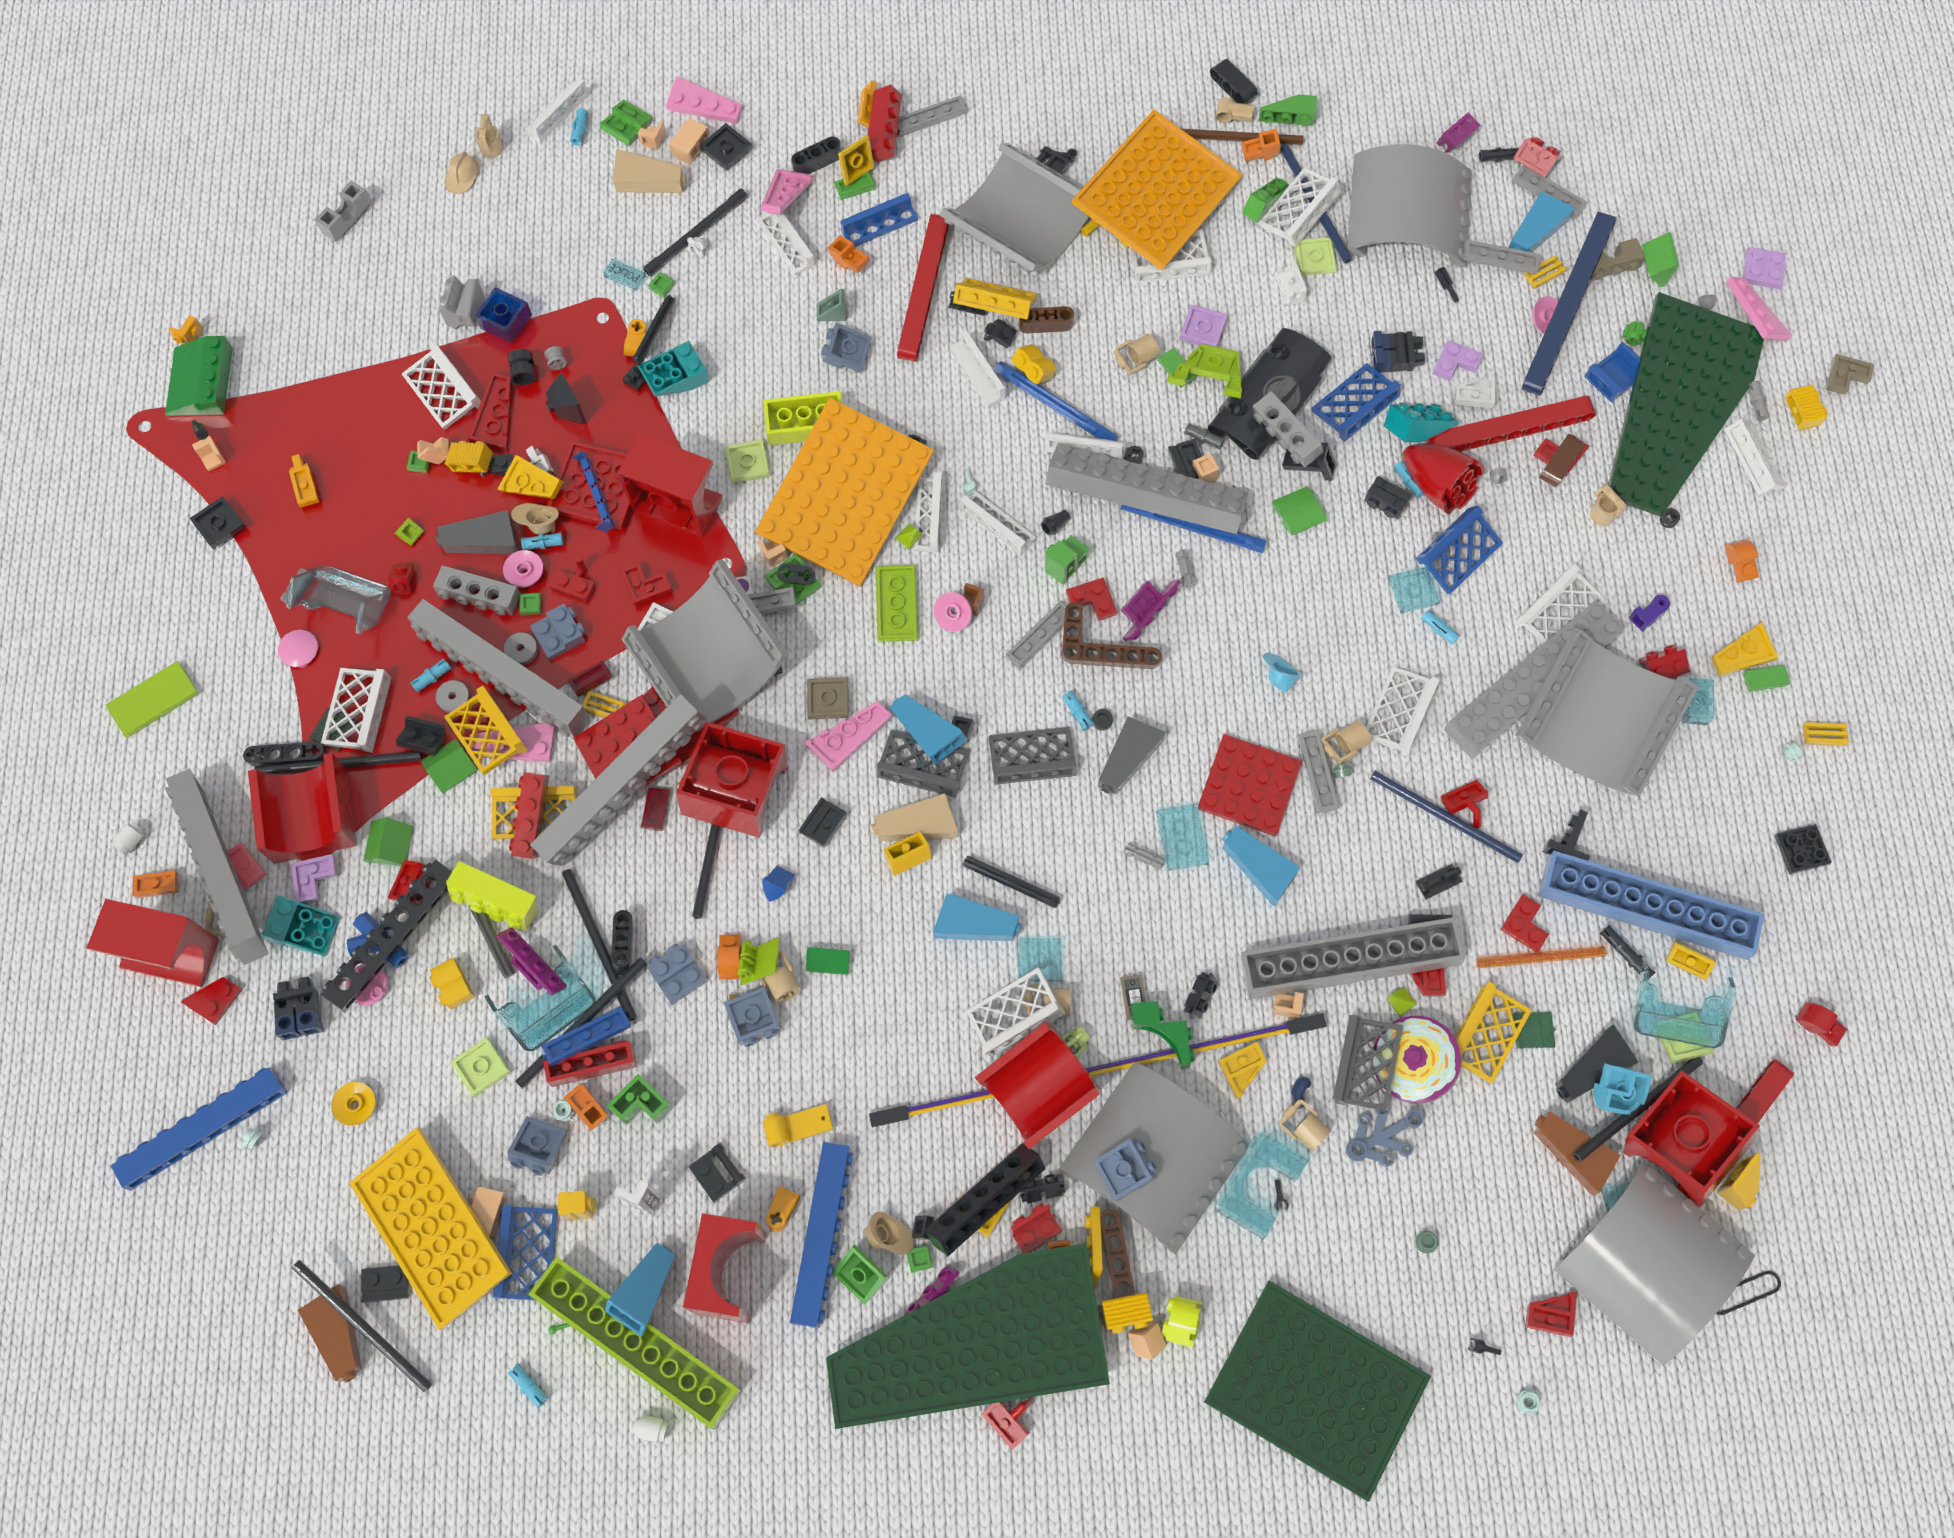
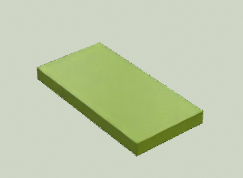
(896, 603)
(152, 699)

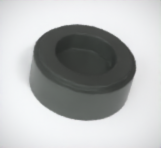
(1102, 719)

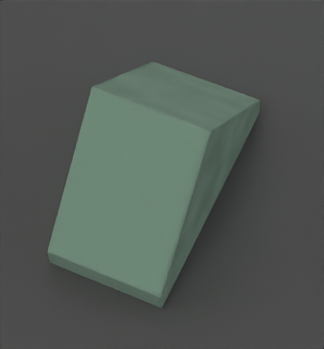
(833, 307)

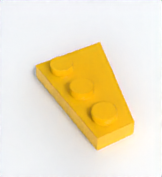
(530, 480)
(1746, 652)
(1093, 1240)

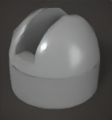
(1707, 301)
(1498, 475)

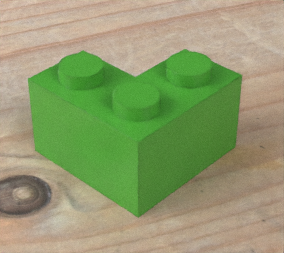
(1065, 558)
(638, 1096)

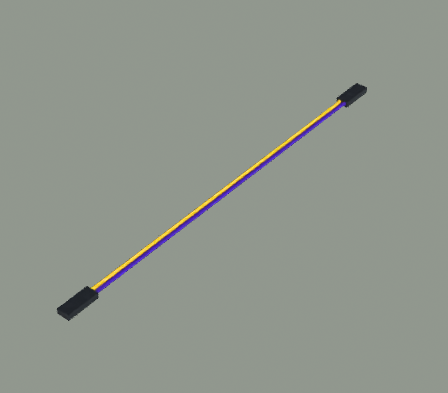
(1294, 1026)

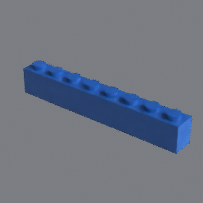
(198, 1129)
(820, 1235)

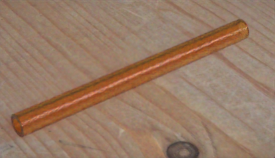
(1539, 957)

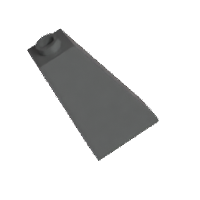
(479, 535)
(1132, 749)

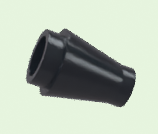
(1054, 522)

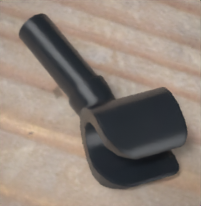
(1070, 155)
(1279, 1196)
(1482, 1347)

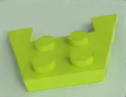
(1212, 363)

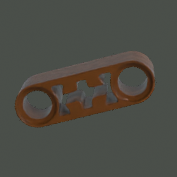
(1046, 320)
(1562, 460)

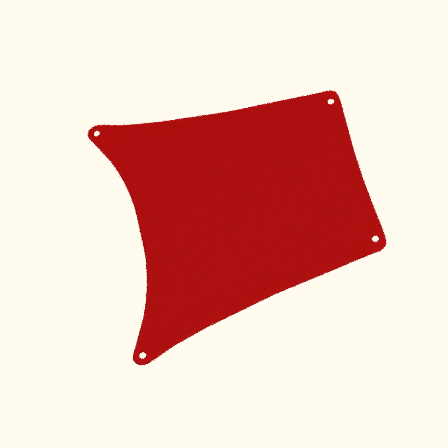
(358, 443)

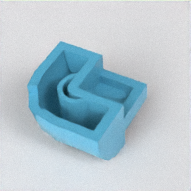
(1621, 1089)

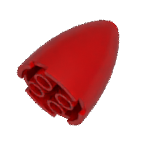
(1443, 474)

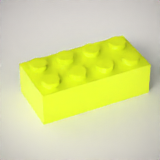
(794, 417)
(492, 896)

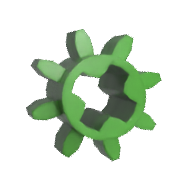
(1634, 333)

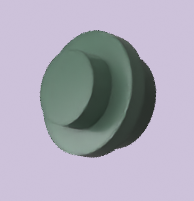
(1342, 770)
(1426, 1242)

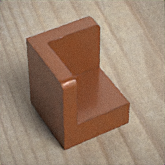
(975, 597)

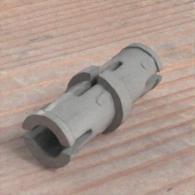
(1758, 401)

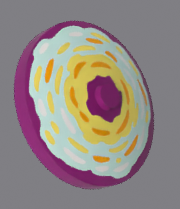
(1426, 1060)

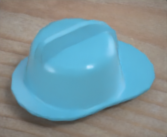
(1281, 672)

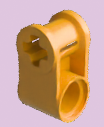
(635, 334)
(782, 1205)

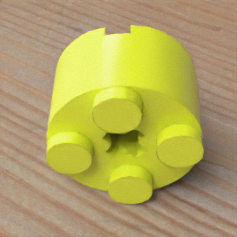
(1183, 1321)

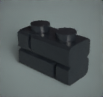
(1388, 498)

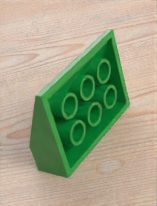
(199, 377)

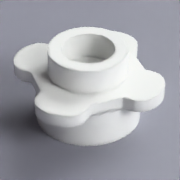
(696, 246)

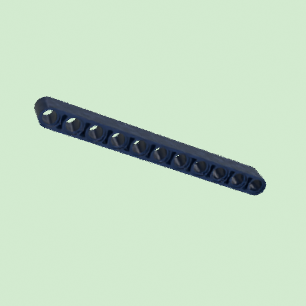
(1569, 303)

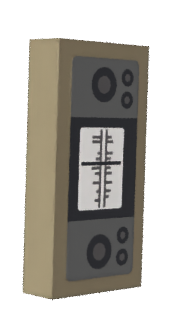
(1132, 992)

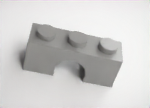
(353, 203)

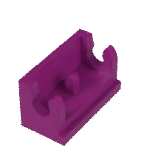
(1458, 132)

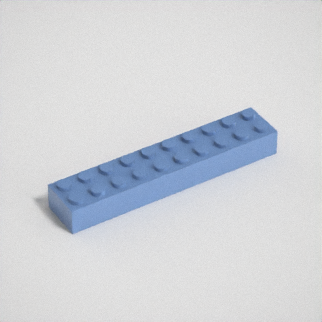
(1651, 905)

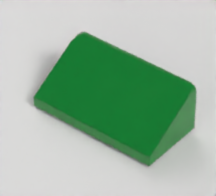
(827, 961)

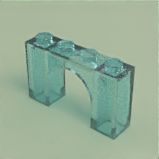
(1236, 1203)

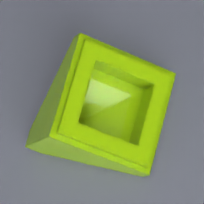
(409, 531)
(908, 536)
(1401, 1001)

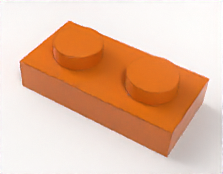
(155, 884)

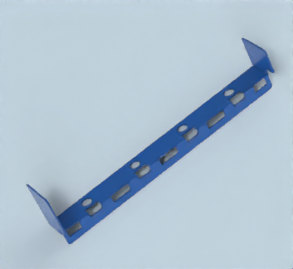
(605, 525)

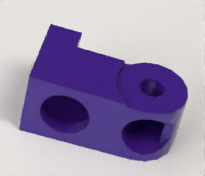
(1654, 611)

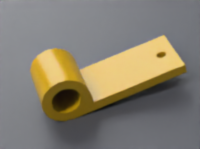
(797, 1126)

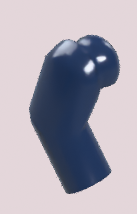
(1299, 1089)

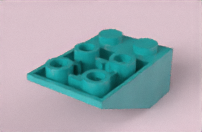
(674, 371)
(1418, 421)
(299, 926)

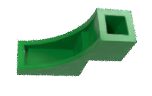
(1148, 1016)

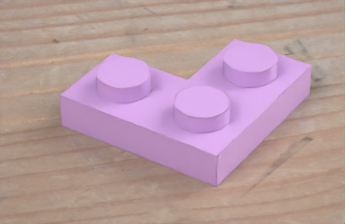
(1453, 356)
(307, 873)

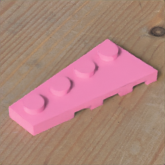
(698, 101)

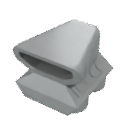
(461, 302)

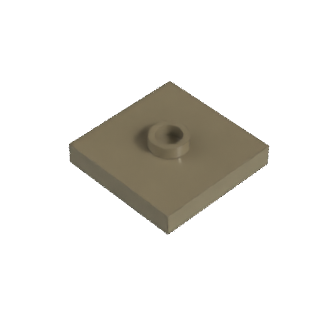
(827, 698)

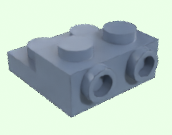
(846, 347)
(558, 631)
(676, 973)
(752, 1017)
(536, 1146)
(1126, 1168)

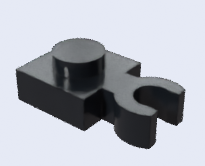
(498, 465)

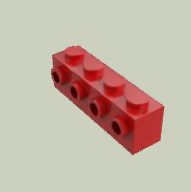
(884, 122)
(530, 814)
(592, 1063)

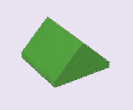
(1661, 258)
(449, 766)
(388, 842)
(860, 1275)

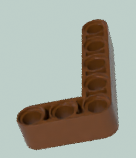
(1102, 649)
(1115, 1254)

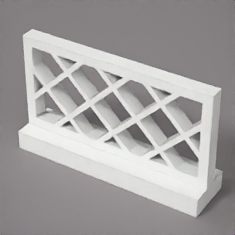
(1311, 211)
(1175, 269)
(451, 374)
(1552, 594)
(372, 714)
(1419, 714)
(1020, 1029)

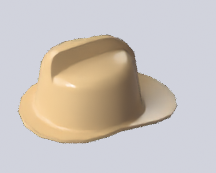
(461, 173)
(537, 517)
(888, 1234)

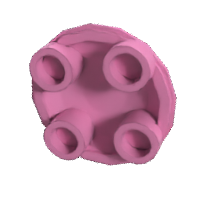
(298, 648)
(374, 990)

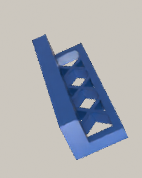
(876, 216)
(585, 1036)

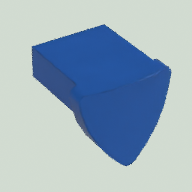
(777, 883)

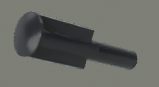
(1446, 282)
(199, 430)

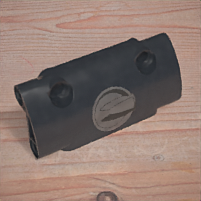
(1288, 378)

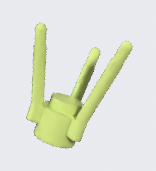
(1077, 1039)

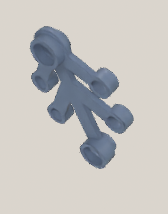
(1381, 1137)

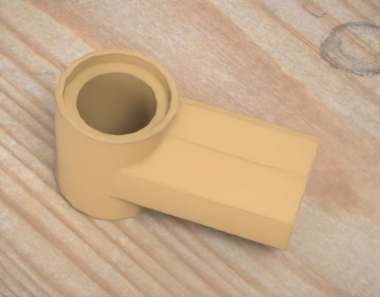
(1228, 111)

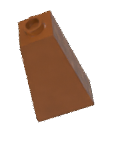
(1564, 1140)
(333, 1336)

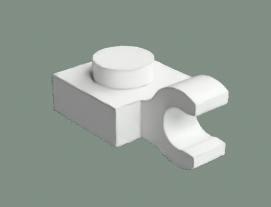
(539, 460)

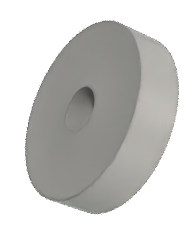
(519, 640)
(448, 689)

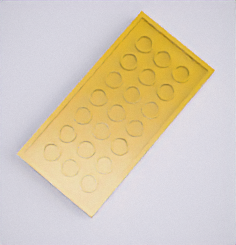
(430, 1228)

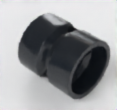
(522, 367)

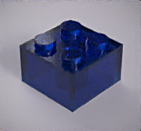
(503, 315)

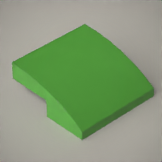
(625, 122)
(1299, 510)
(801, 591)

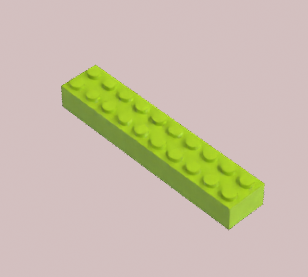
(651, 1357)

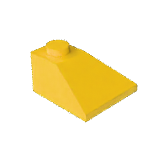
(856, 160)
(1742, 1183)

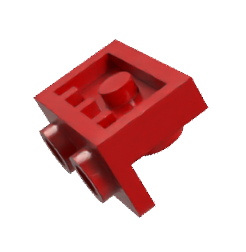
(408, 872)

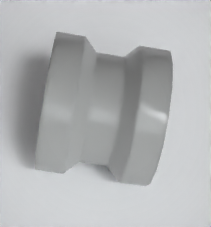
(555, 358)

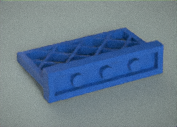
(1369, 409)
(1451, 535)
(505, 1246)

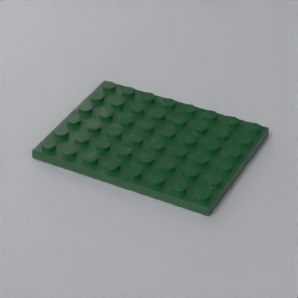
(1318, 1390)

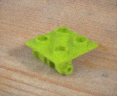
(758, 960)

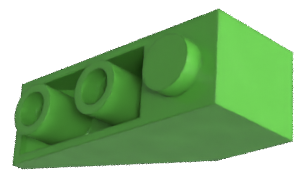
(1292, 110)
(1264, 198)

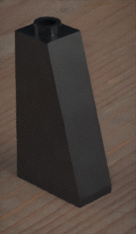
(1588, 1069)

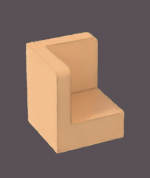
(652, 136)
(434, 452)
(209, 453)
(1206, 468)
(772, 553)
(1288, 1005)
(1147, 1341)

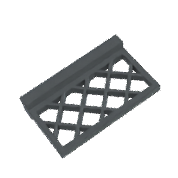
(1016, 772)
(914, 776)
(1349, 1058)

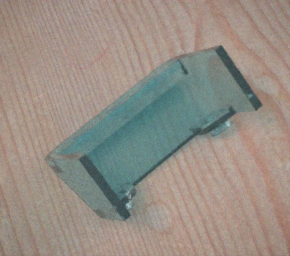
(339, 592)
(548, 1013)
(1682, 1023)

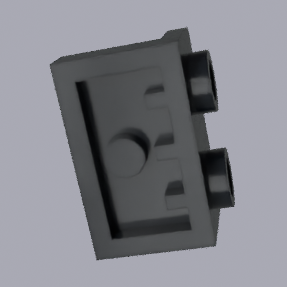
(422, 736)

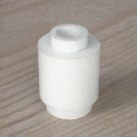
(127, 838)
(650, 1428)

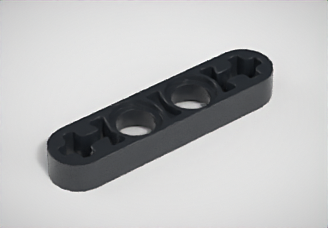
(284, 756)

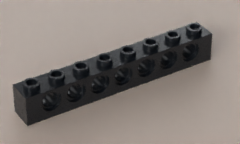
(388, 947)

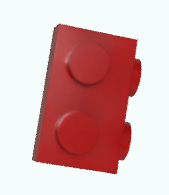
(1667, 663)

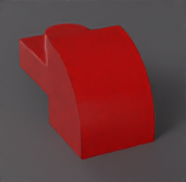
(1822, 1022)

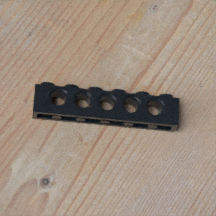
(985, 1199)

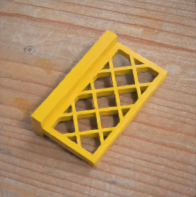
(994, 297)
(501, 725)
(508, 795)
(1474, 1018)

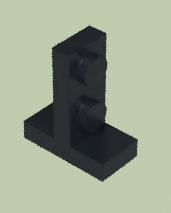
(1324, 463)
(1569, 839)

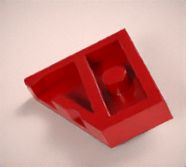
(1430, 982)
(213, 999)
(1553, 1315)

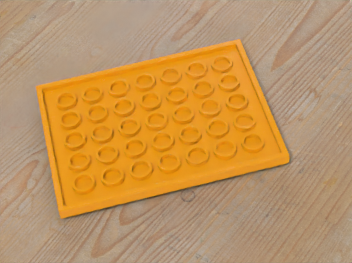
(1157, 189)
(844, 492)

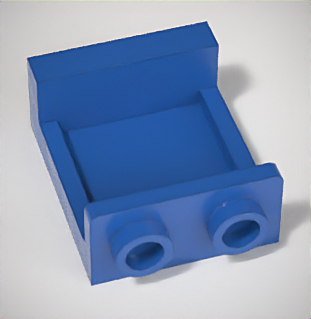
(1614, 373)

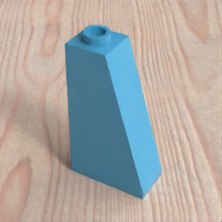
(1541, 222)
(930, 731)
(1260, 863)
(974, 921)
(640, 1291)

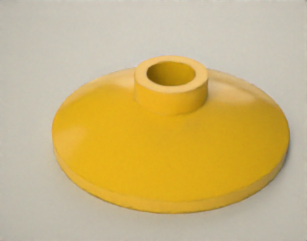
(344, 1099)

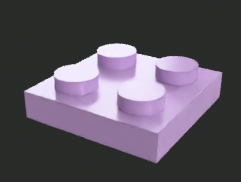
(1764, 267)
(1203, 326)

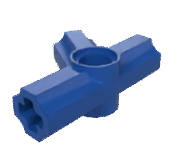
(365, 923)

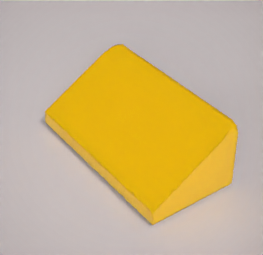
(1690, 960)

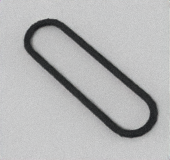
(1757, 1298)

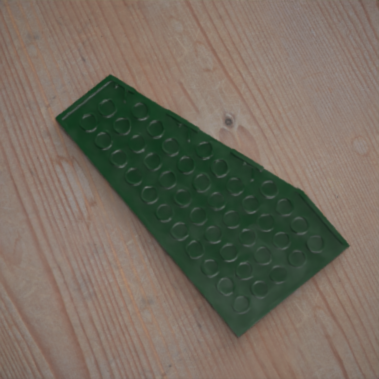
(1682, 394)
(990, 1341)

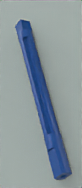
(1055, 402)
(1239, 539)

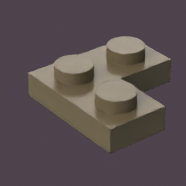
(1846, 369)

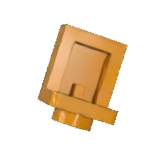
(188, 332)

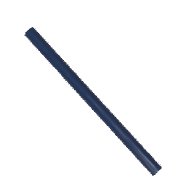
(1324, 219)
(1446, 816)

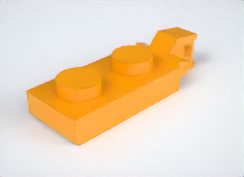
(866, 103)
(303, 482)

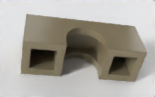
(1627, 257)

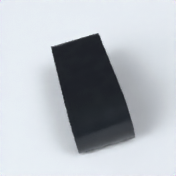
(1233, 82)
(816, 156)
(619, 933)

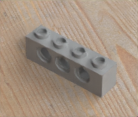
(1270, 406)
(450, 578)

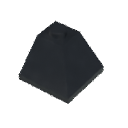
(563, 401)

